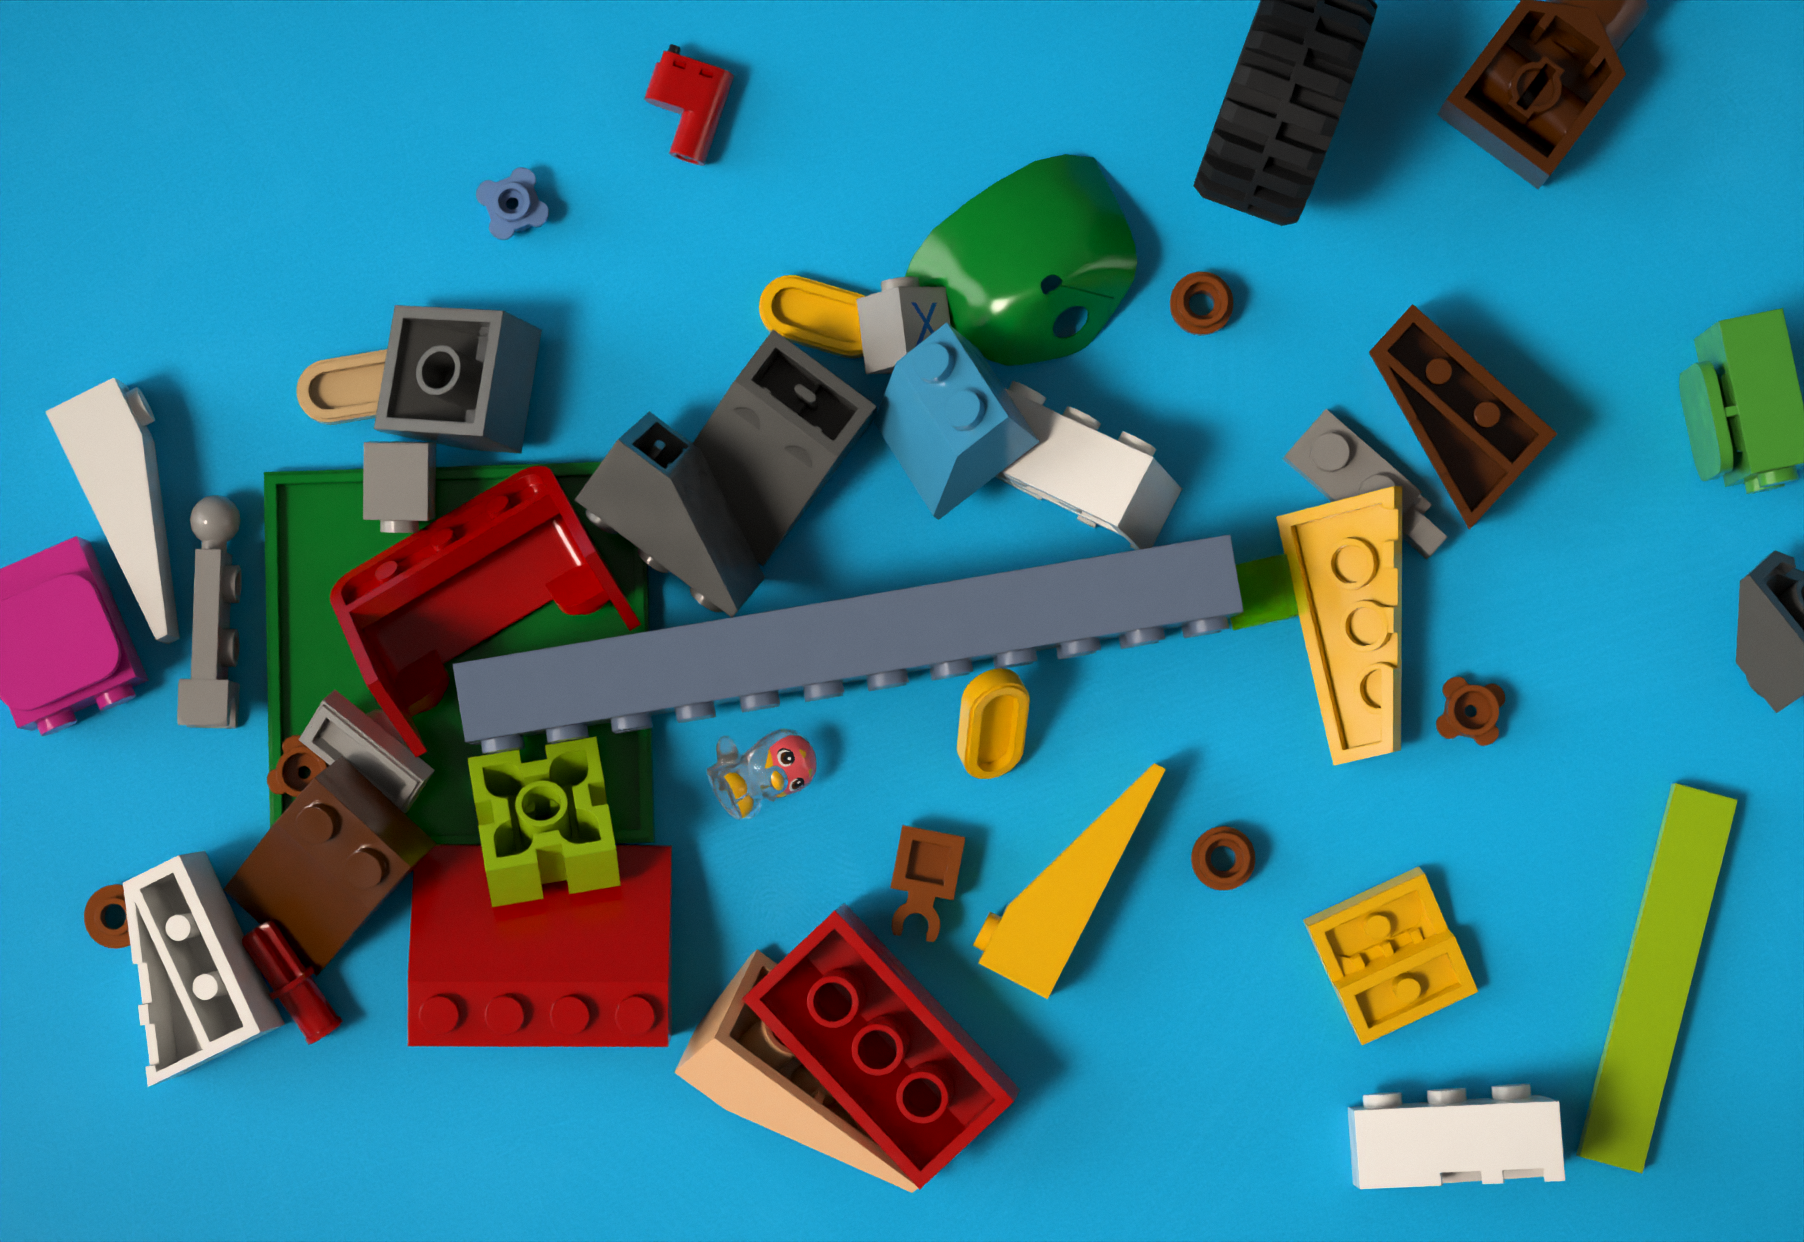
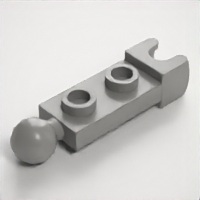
(209, 696)

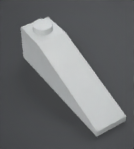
(118, 471)

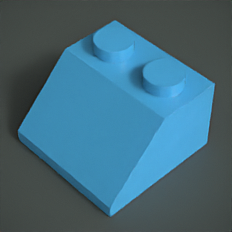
(950, 420)

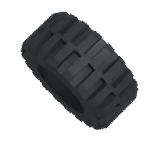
(1284, 105)

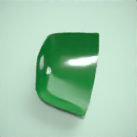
(1013, 235)

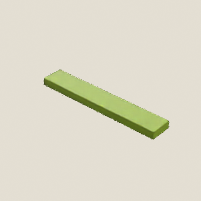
(1656, 978)

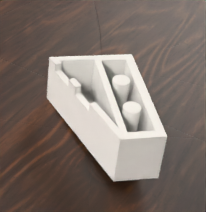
(1455, 1138)

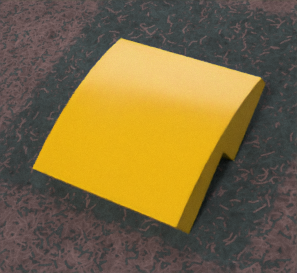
(1390, 955)

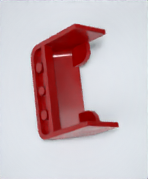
(465, 583)

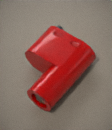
(696, 93)

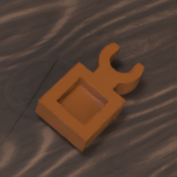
(927, 869)

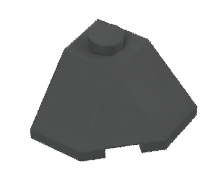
(1772, 630)

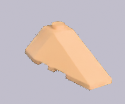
(758, 1078)

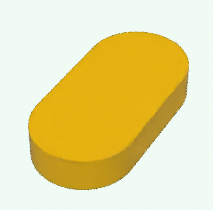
(813, 315)
(993, 723)

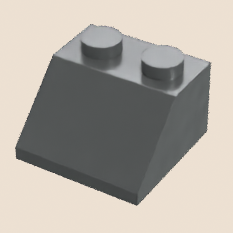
(458, 377)

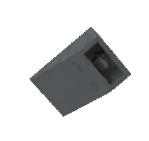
(780, 439)
(669, 505)

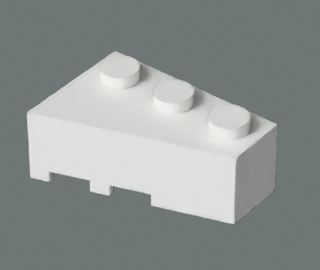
(1090, 472)
(193, 971)

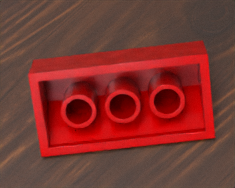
(882, 1045)

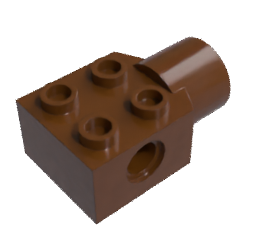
(1543, 81)

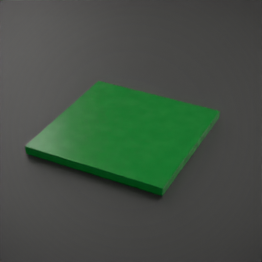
(320, 535)

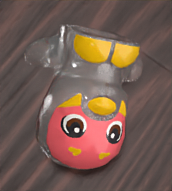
(769, 770)

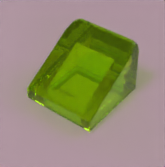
(1265, 592)

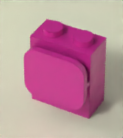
(62, 639)

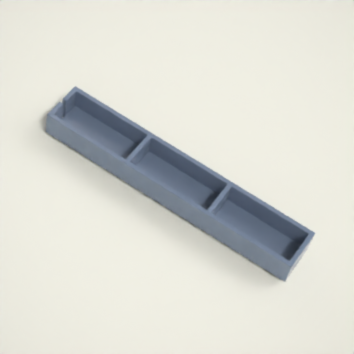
(848, 641)

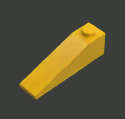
(1049, 915)

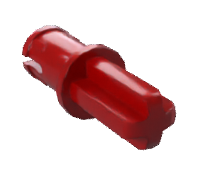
(291, 981)

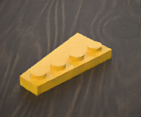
(1350, 614)

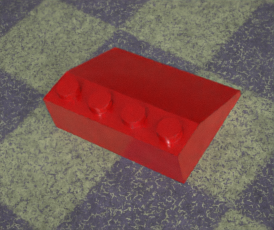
(541, 969)

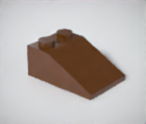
(329, 863)

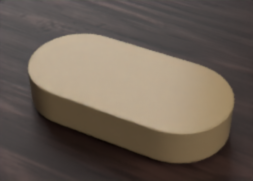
(342, 388)

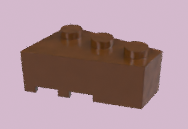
(1459, 412)

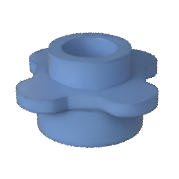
(529, 210)

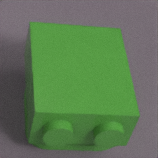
(1745, 403)

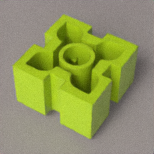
(544, 821)

